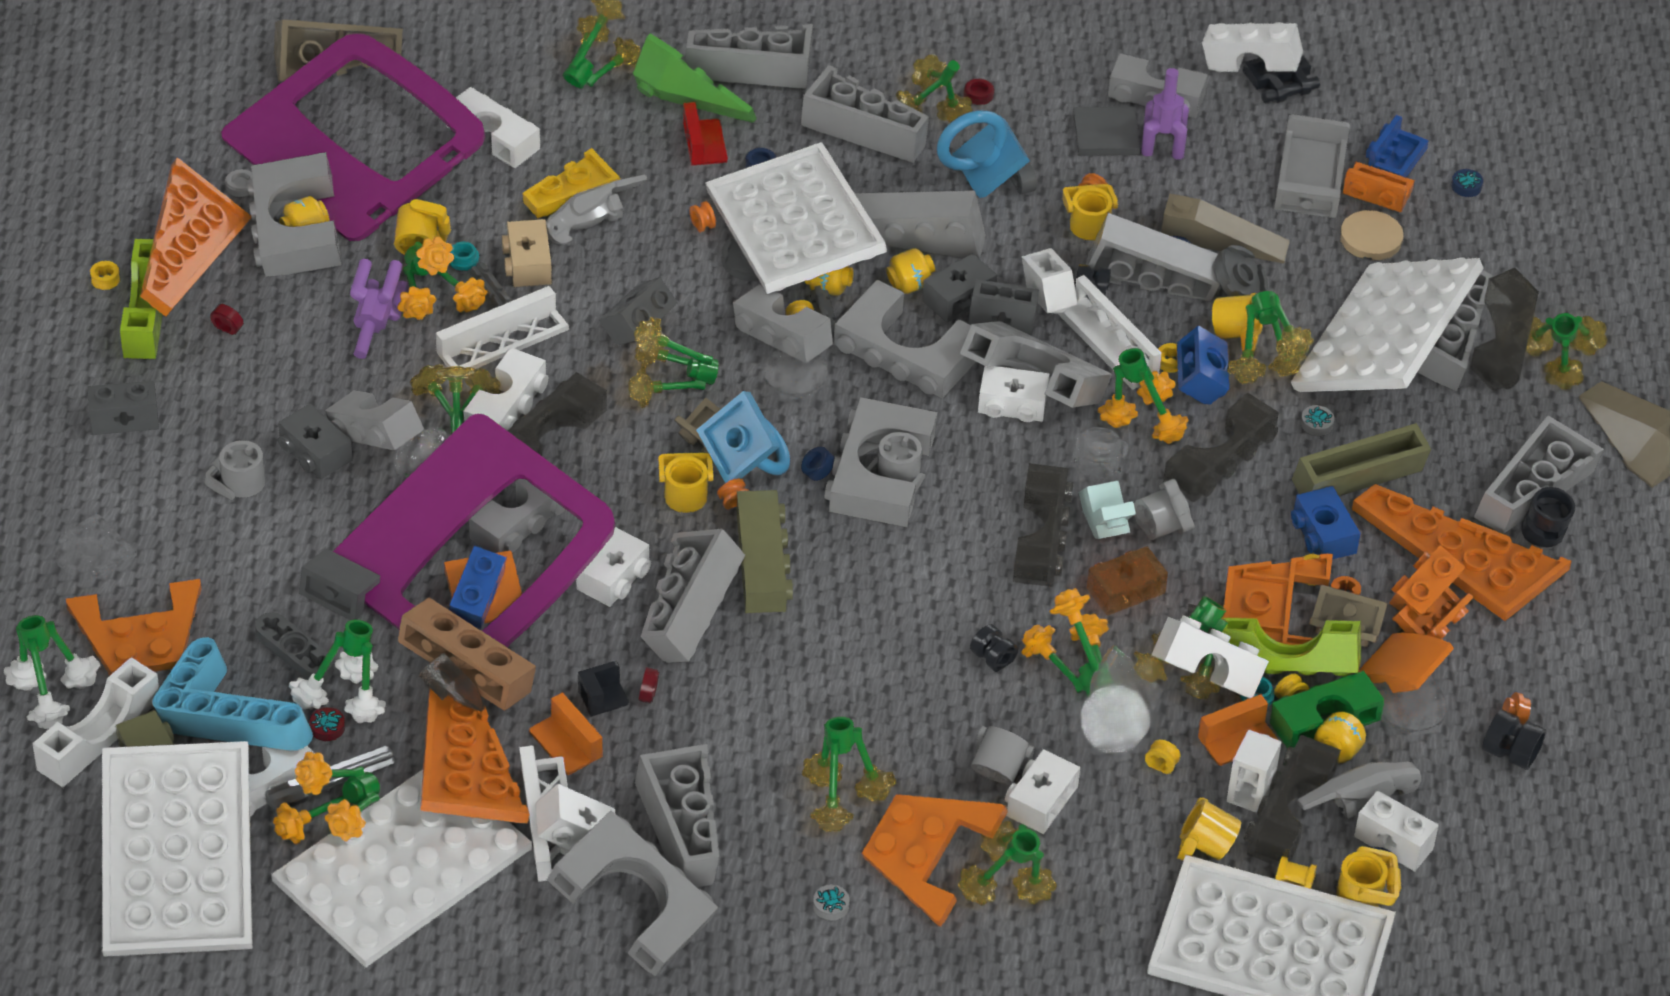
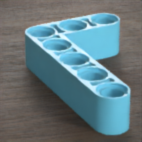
(197, 711)

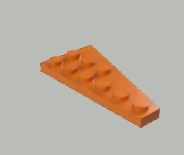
(189, 236)
(1496, 569)
(466, 765)

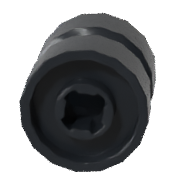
(1548, 517)
(1524, 746)

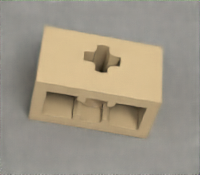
(528, 253)

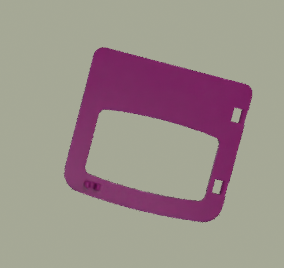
(278, 131)
(450, 490)

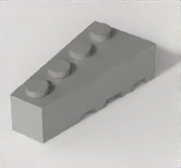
(753, 56)
(928, 221)
(1153, 260)
(1451, 352)
(690, 592)

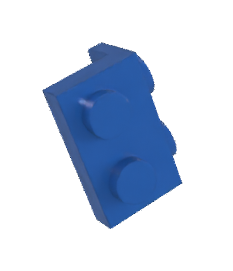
(1396, 149)

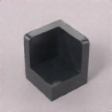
(602, 688)

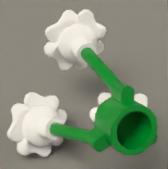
(354, 664)
(28, 672)

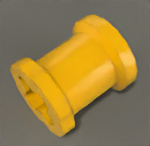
(1296, 873)

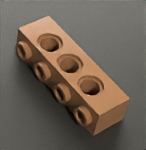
(492, 667)

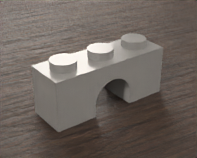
(1133, 84)
(798, 335)
(375, 425)
(505, 528)

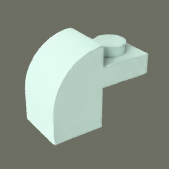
(1106, 510)

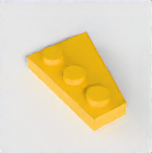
(554, 191)

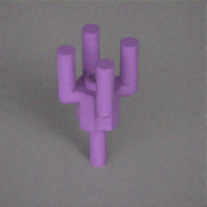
(1166, 115)
(375, 303)

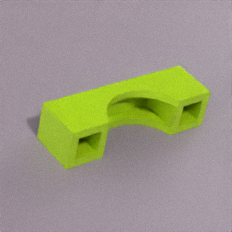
(140, 321)
(1332, 650)

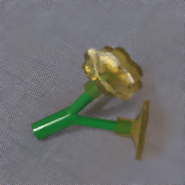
(931, 75)
(432, 377)

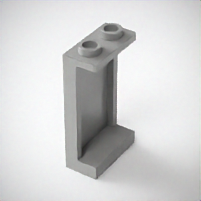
(1312, 166)

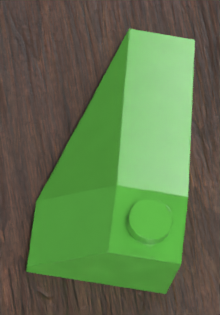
(668, 77)

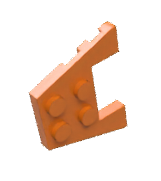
(1267, 589)
(150, 639)
(914, 839)

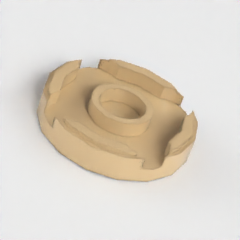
(1371, 235)

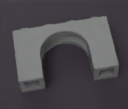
(286, 248)
(930, 368)
(1070, 377)
(858, 490)
(617, 848)

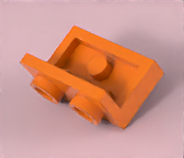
(1378, 186)
(1428, 583)
(1434, 620)

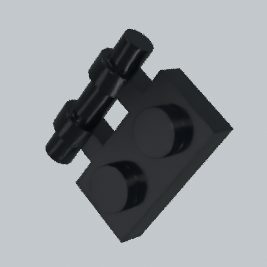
(1261, 78)

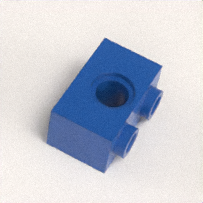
(1203, 366)
(1325, 523)
(478, 586)

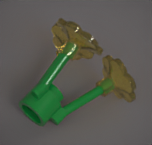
(1581, 333)

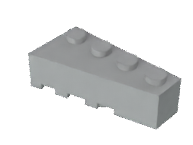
(863, 116)
(1547, 459)
(680, 808)

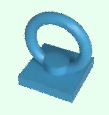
(988, 156)
(742, 439)

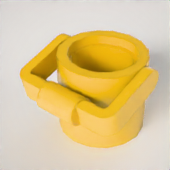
(1088, 208)
(420, 221)
(1230, 318)
(685, 480)
(1208, 830)
(1365, 876)

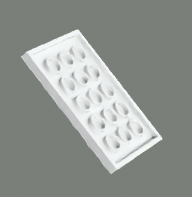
(795, 218)
(1387, 325)
(176, 849)
(398, 872)
(1267, 936)

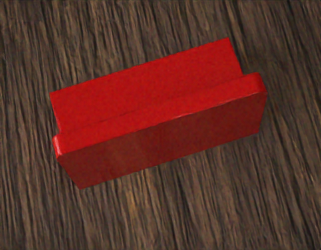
(703, 138)

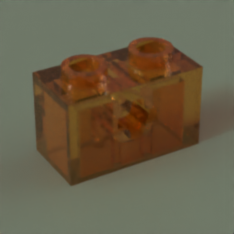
(1127, 580)

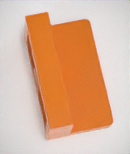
(1226, 728)
(568, 735)

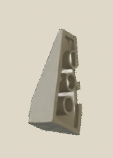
(302, 41)
(1218, 229)
(1634, 428)

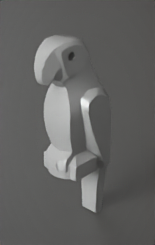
(589, 209)
(1358, 785)

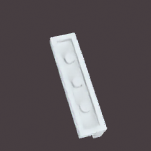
(501, 322)
(1104, 335)
(532, 788)

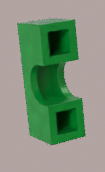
(1303, 711)

